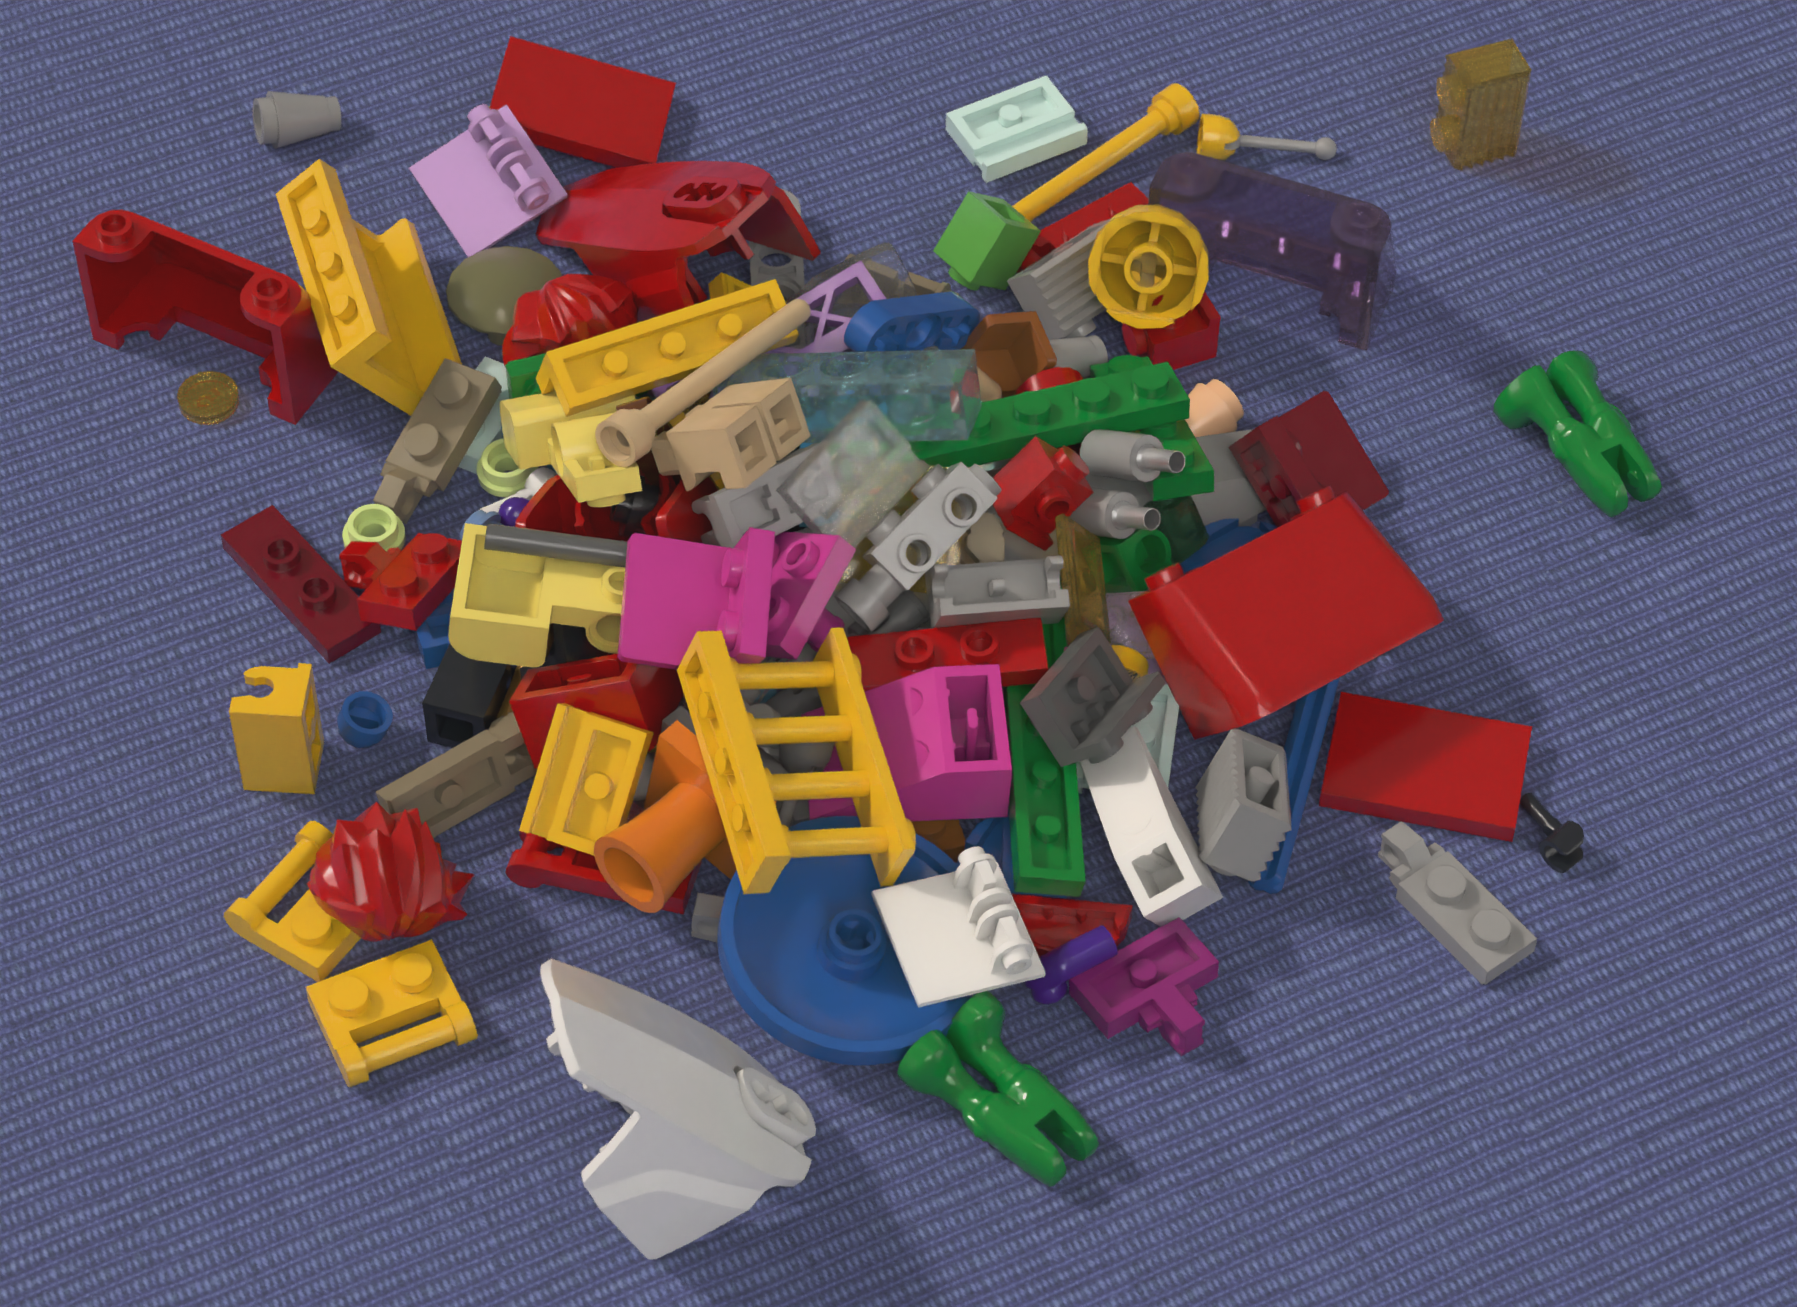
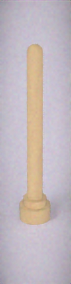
(630, 433)

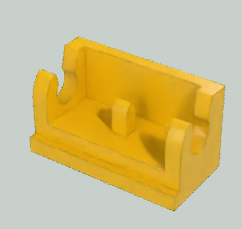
(279, 734)

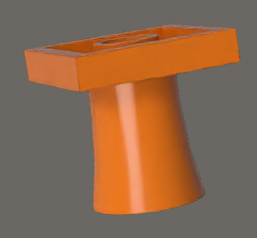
(674, 833)

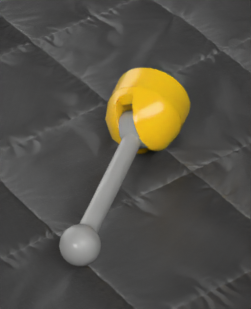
(1220, 139)

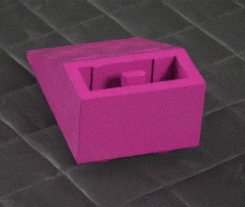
(941, 743)

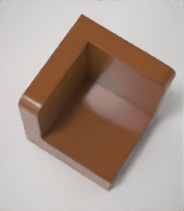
(1011, 348)

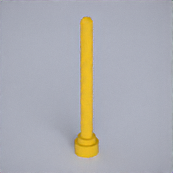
(1171, 112)

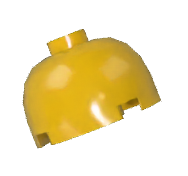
(1145, 256)

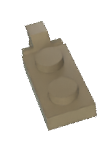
(436, 436)

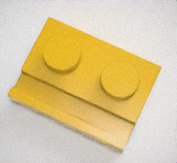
(585, 778)

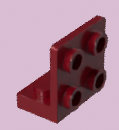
(1304, 454)

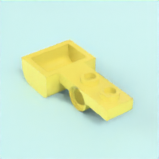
(542, 435)
(511, 599)

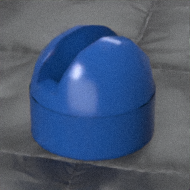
(364, 719)

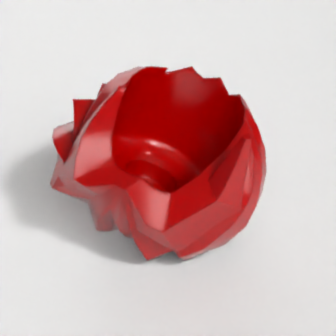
(566, 313)
(387, 876)

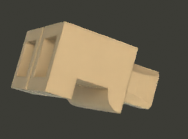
(734, 434)

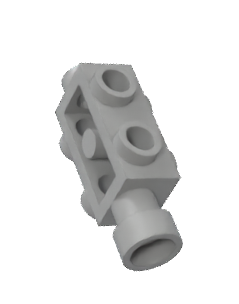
(926, 527)

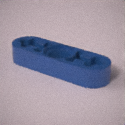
(912, 323)

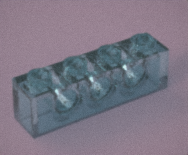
(920, 391)

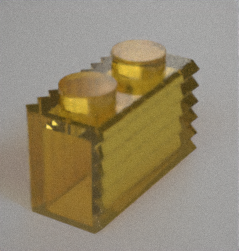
(1481, 104)

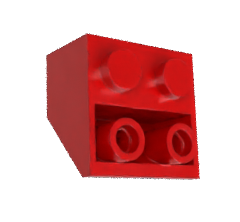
(599, 685)

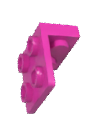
(694, 587)

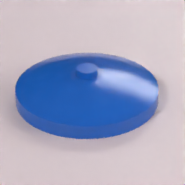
(818, 959)

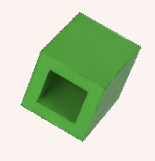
(985, 242)

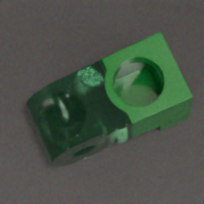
(1146, 551)

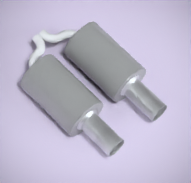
(1126, 458)

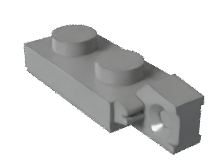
(1454, 905)

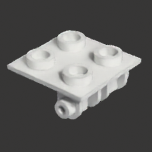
(958, 931)

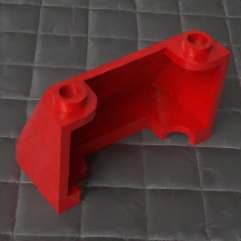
(153, 276)
(1281, 614)

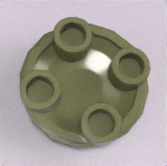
(490, 282)

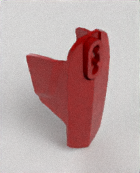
(650, 217)

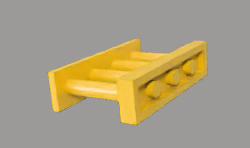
(748, 790)

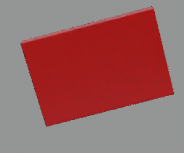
(583, 104)
(1426, 766)

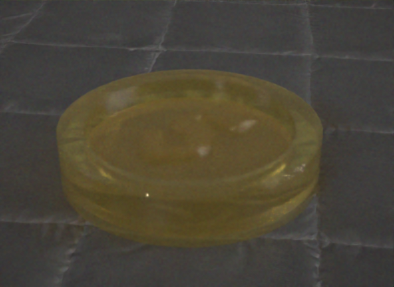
(208, 397)

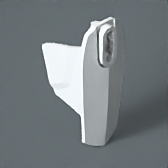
(703, 1120)

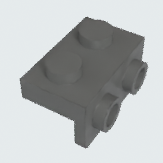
(1088, 701)

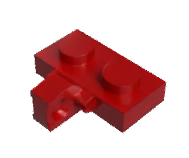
(403, 584)

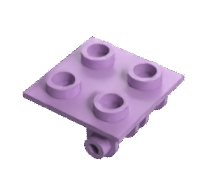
(488, 180)

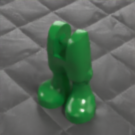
(1599, 452)
(1024, 1098)

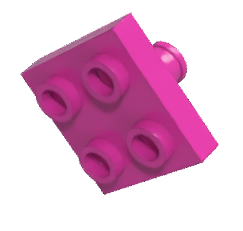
(801, 584)

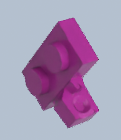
(1151, 986)

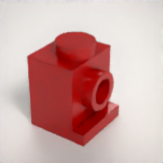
(1181, 344)
(1038, 487)

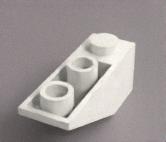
(1149, 834)

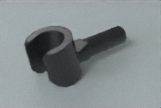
(1562, 845)

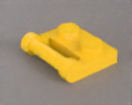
(306, 934)
(384, 998)

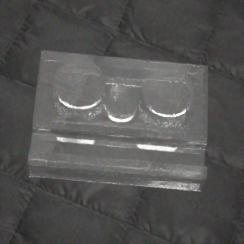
(853, 475)

